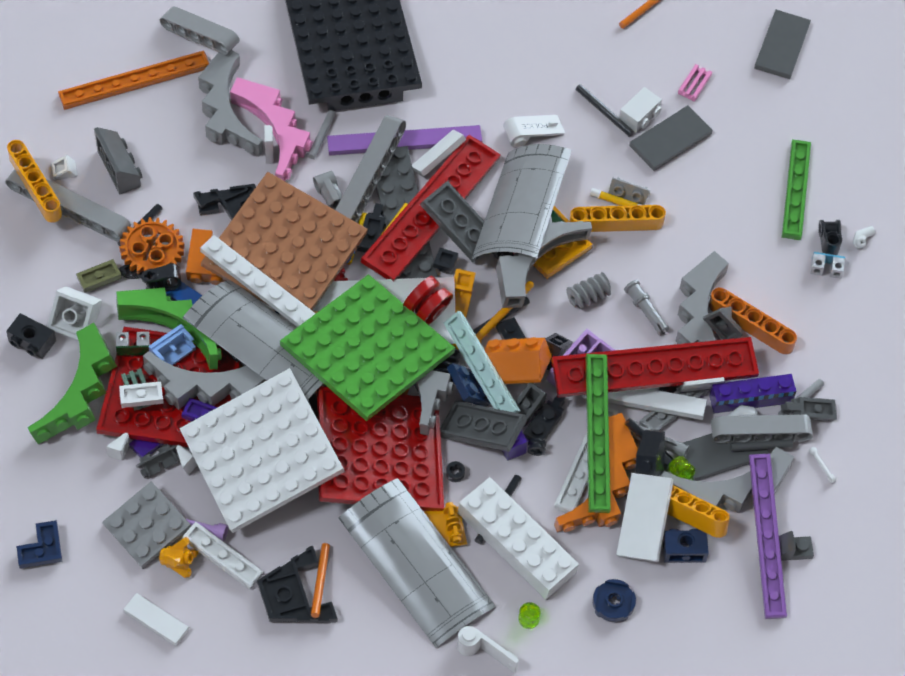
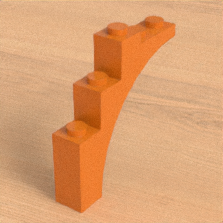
(621, 457)

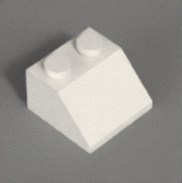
(73, 311)

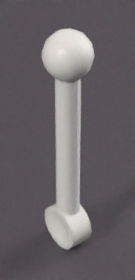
(813, 451)

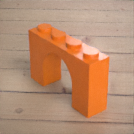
(194, 270)

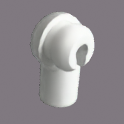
(860, 236)
(744, 411)

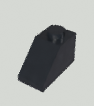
(557, 345)
(651, 453)

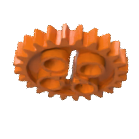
(135, 240)

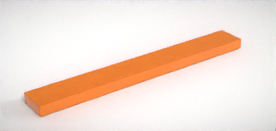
(133, 80)

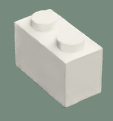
(641, 109)

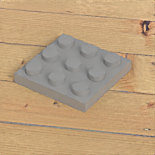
(146, 524)

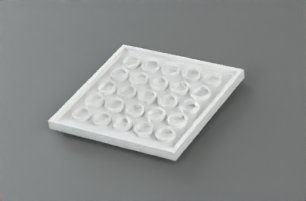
(261, 450)

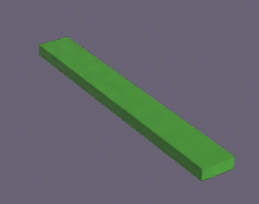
(597, 433)

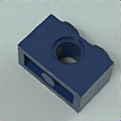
(676, 553)

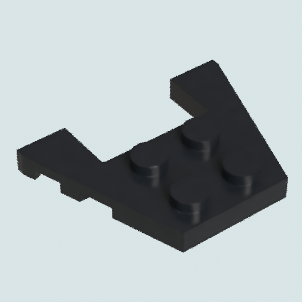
(230, 199)
(285, 595)

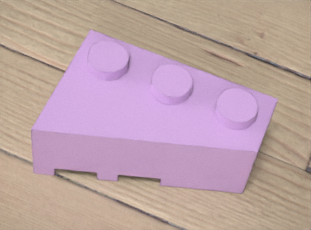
(586, 343)

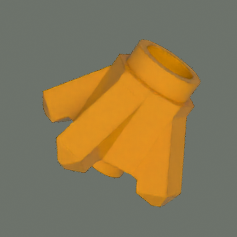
(179, 557)

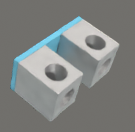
(819, 260)

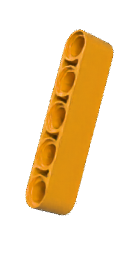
(34, 181)
(626, 214)
(698, 513)

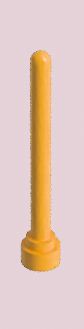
(499, 316)

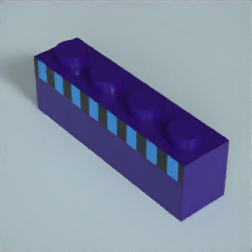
(752, 393)

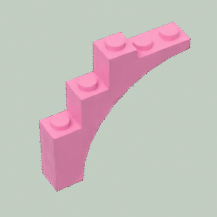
(266, 105)

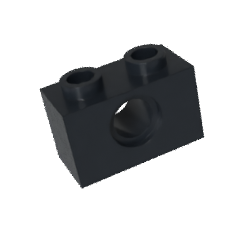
(25, 327)

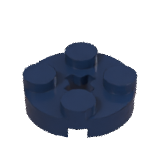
(609, 611)

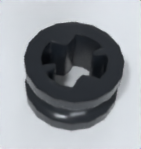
(537, 446)
(451, 467)

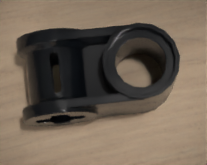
(830, 236)
(163, 277)

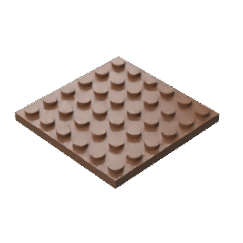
(290, 240)

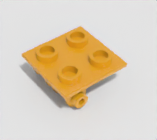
(449, 524)

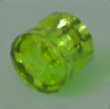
(681, 468)
(533, 612)

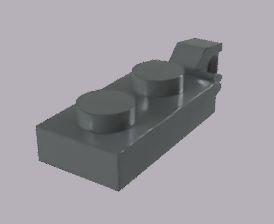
(815, 408)

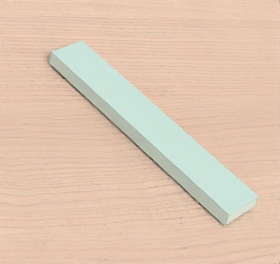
(480, 363)

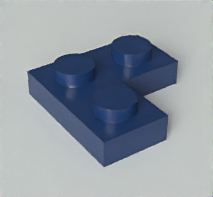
(45, 551)

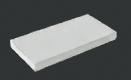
(645, 517)

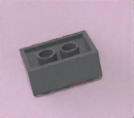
(117, 160)

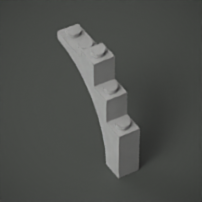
(223, 123)
(514, 269)
(697, 287)
(208, 387)
(432, 390)
(735, 491)

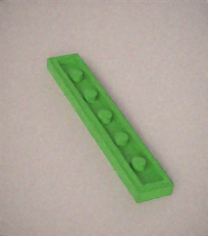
(796, 190)

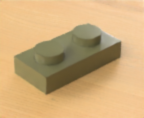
(98, 275)

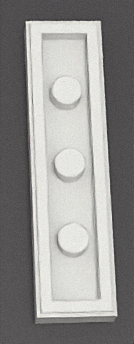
(223, 555)

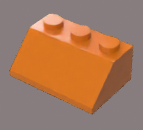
(519, 359)

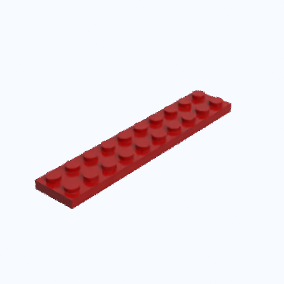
(414, 226)
(660, 366)

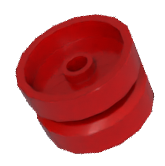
(428, 300)

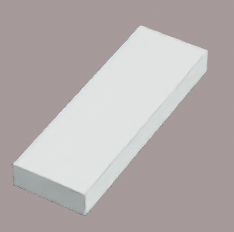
(438, 152)
(156, 619)

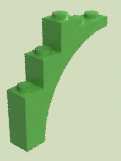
(156, 307)
(86, 387)

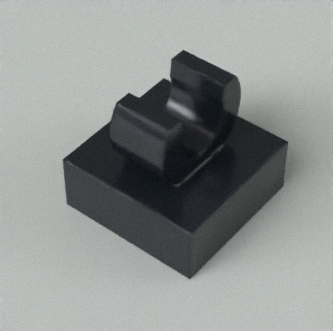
(445, 260)

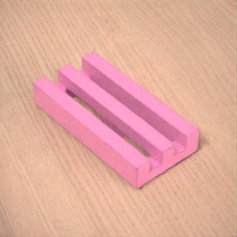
(696, 69)

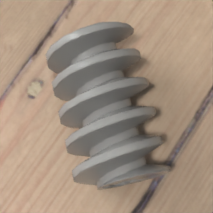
(589, 289)

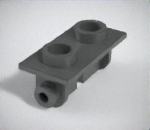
(150, 463)

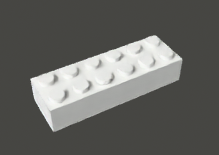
(517, 538)

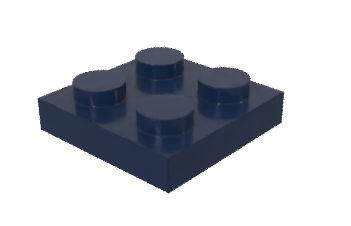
(468, 385)

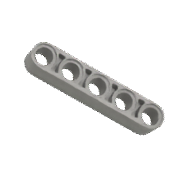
(199, 30)
(761, 428)

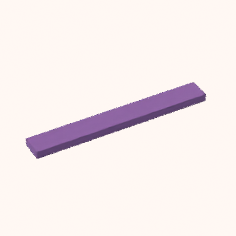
(412, 138)
(767, 536)

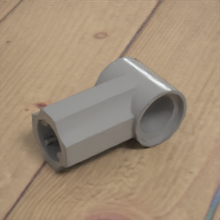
(328, 187)

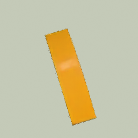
(463, 290)

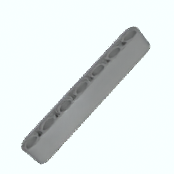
(371, 167)
(79, 209)

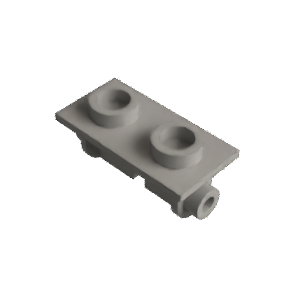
(629, 191)

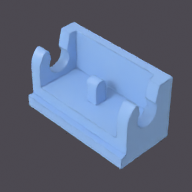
(173, 345)

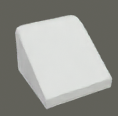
(64, 168)
(119, 447)
(187, 460)

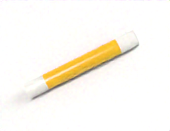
(611, 198)

